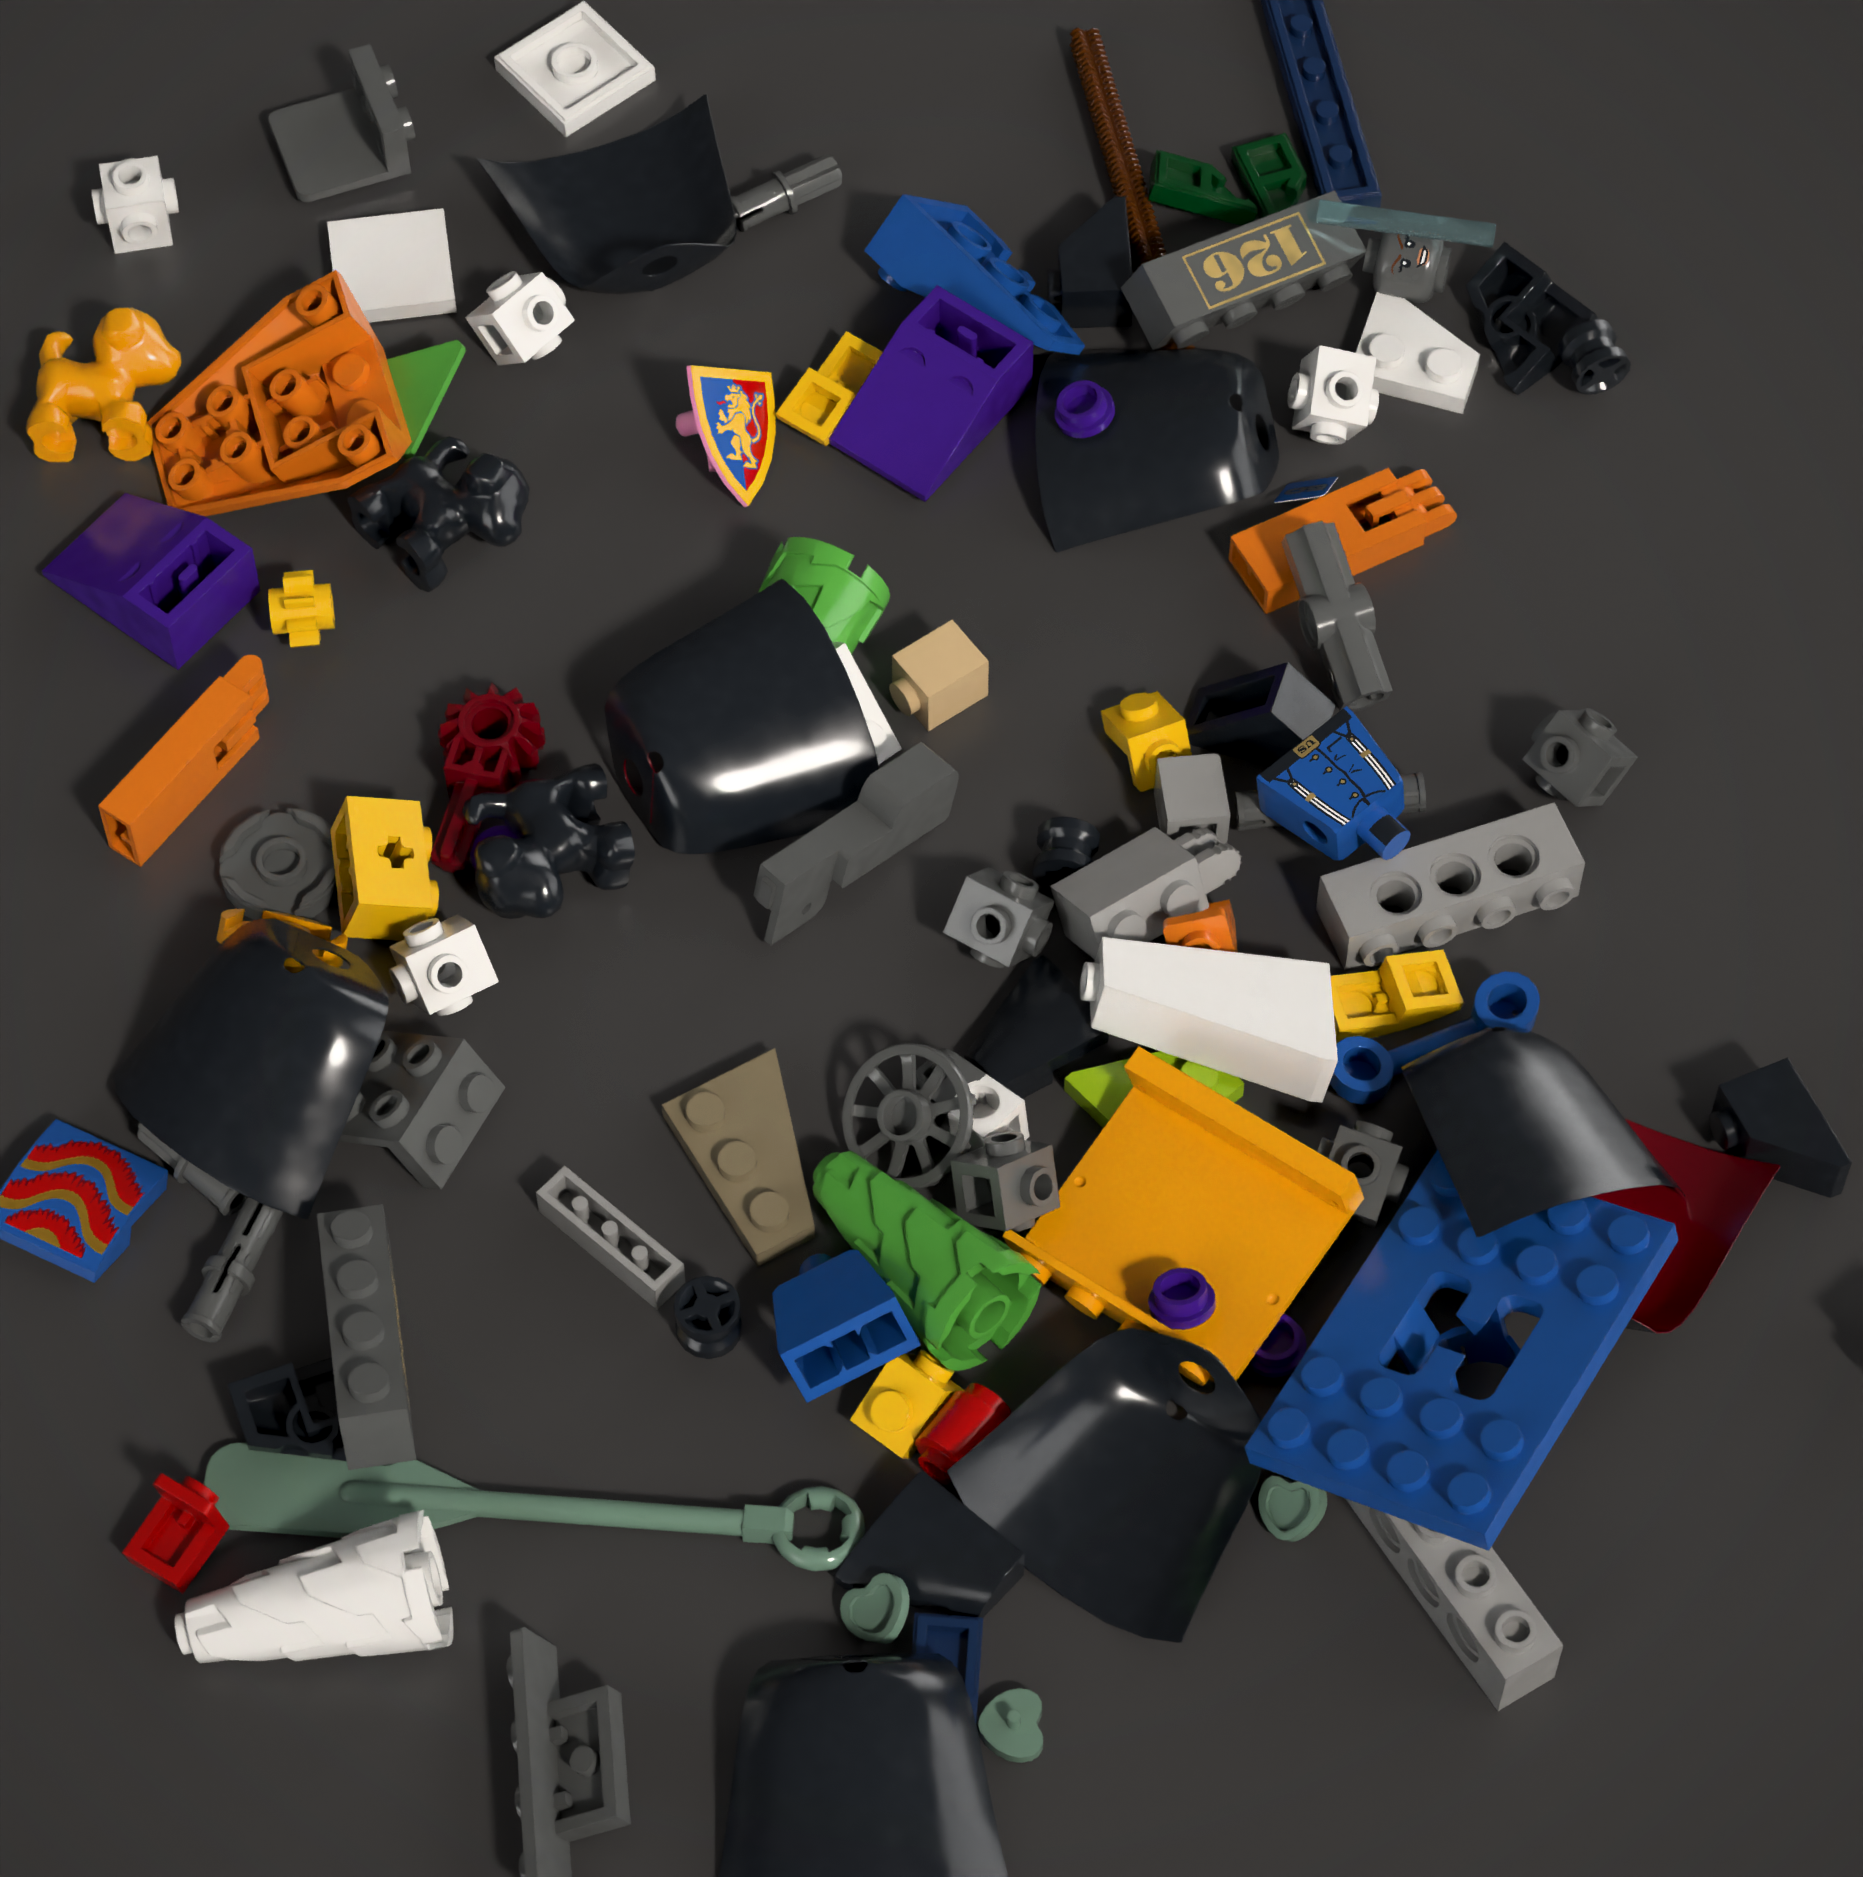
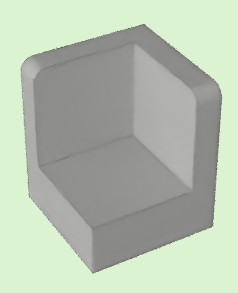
(1191, 795)

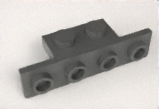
(567, 1759)

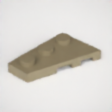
(747, 1155)

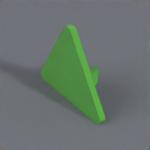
(421, 384)

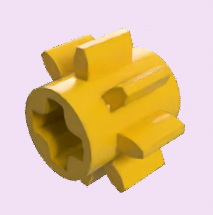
(301, 608)

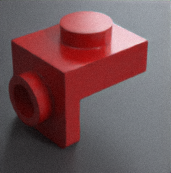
(177, 1532)

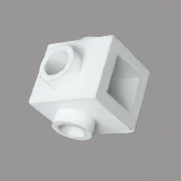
(136, 204)
(521, 318)
(1333, 394)
(441, 965)

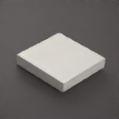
(574, 68)
(395, 263)

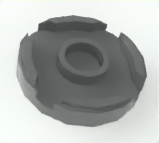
(279, 864)

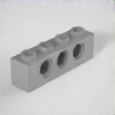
(1469, 861)
(1472, 1604)

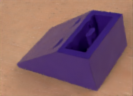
(935, 393)
(158, 575)

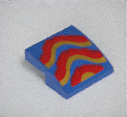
(77, 1200)

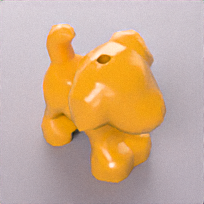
(128, 356)

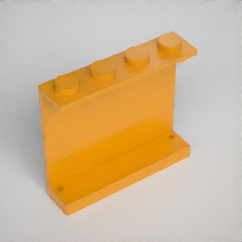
(1197, 1188)

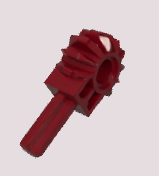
(482, 764)

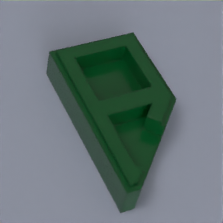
(1270, 173)
(1196, 188)

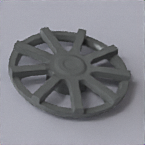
(908, 1113)

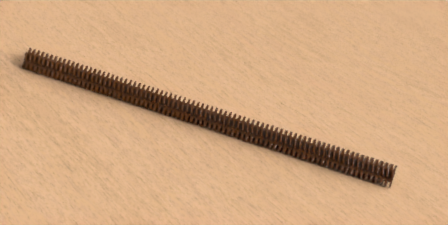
(1117, 147)

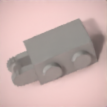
(1141, 886)

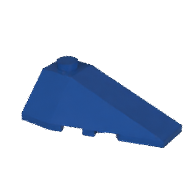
(951, 247)

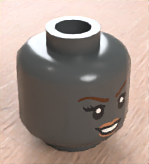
(1407, 266)

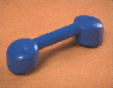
(1367, 1067)

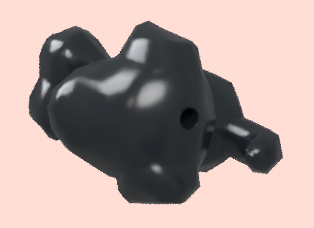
(483, 501)
(556, 837)

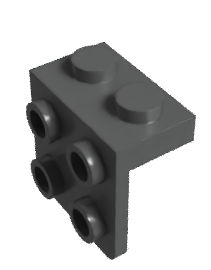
(347, 135)
(423, 1102)

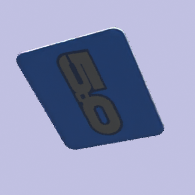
(1305, 489)

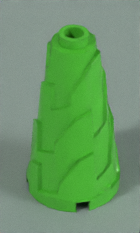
(838, 597)
(943, 1270)

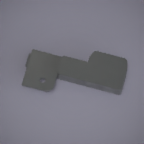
(891, 813)

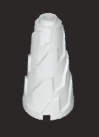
(340, 1599)

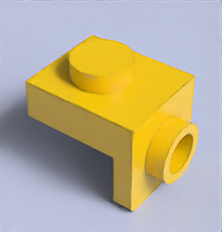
(1145, 730)
(905, 1401)

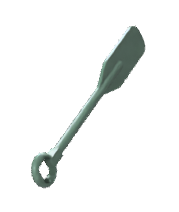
(328, 1500)

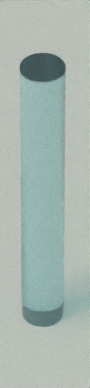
(1405, 223)

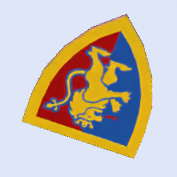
(735, 424)

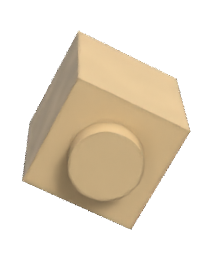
(939, 676)

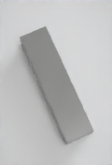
(610, 1237)

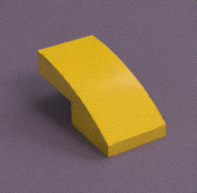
(826, 394)
(1396, 996)

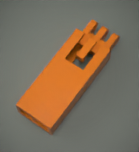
(1407, 501)
(186, 763)

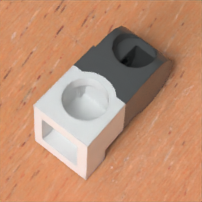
(996, 1106)

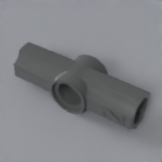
(1336, 616)

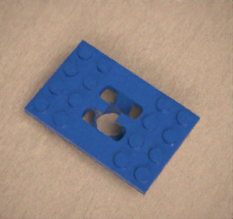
(1414, 1438)

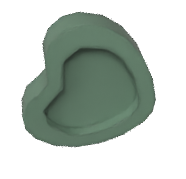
(1290, 1507)
(877, 1610)
(1011, 1725)

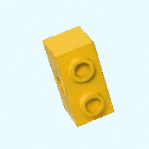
(382, 867)

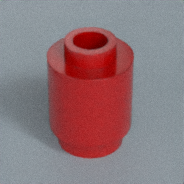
(958, 1428)

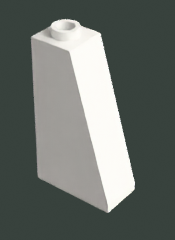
(1220, 1010)

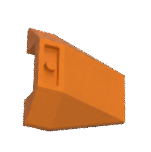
(284, 410)

